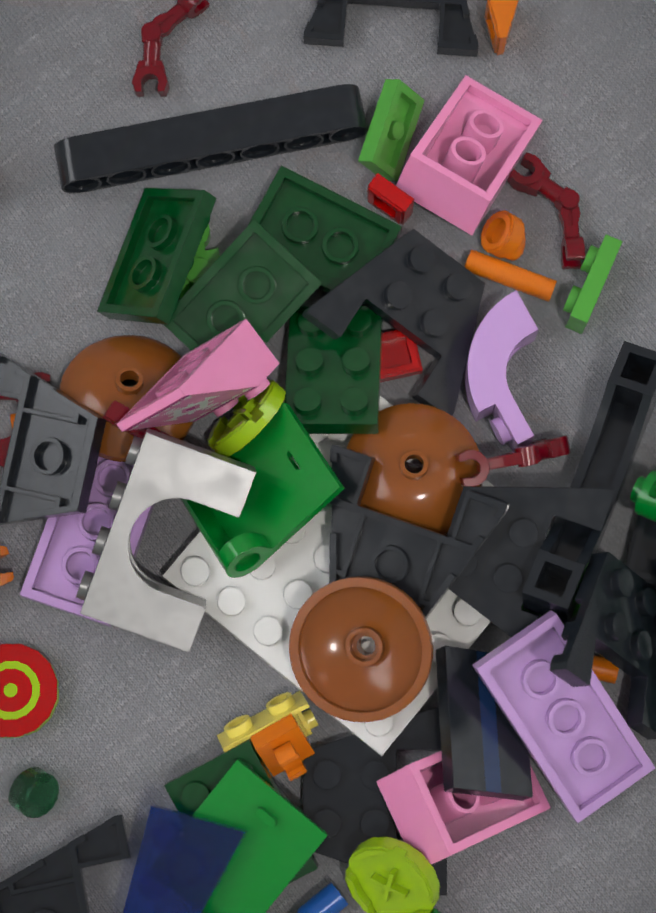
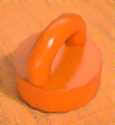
(504, 236)

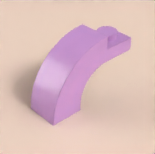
(496, 340)

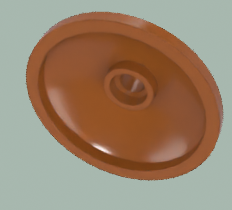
(97, 378)
(424, 435)
(336, 668)

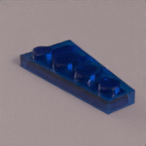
(180, 862)

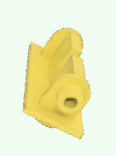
(244, 726)

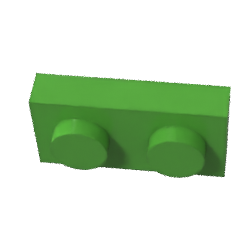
(391, 129)
(583, 300)

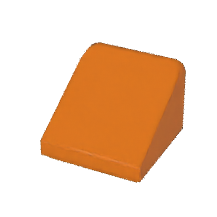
(499, 20)

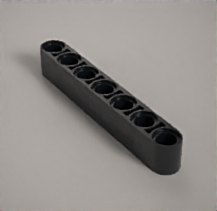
(210, 138)

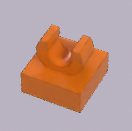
(283, 747)

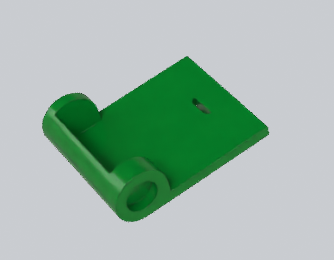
(278, 499)
(272, 851)

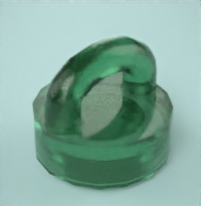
(34, 792)

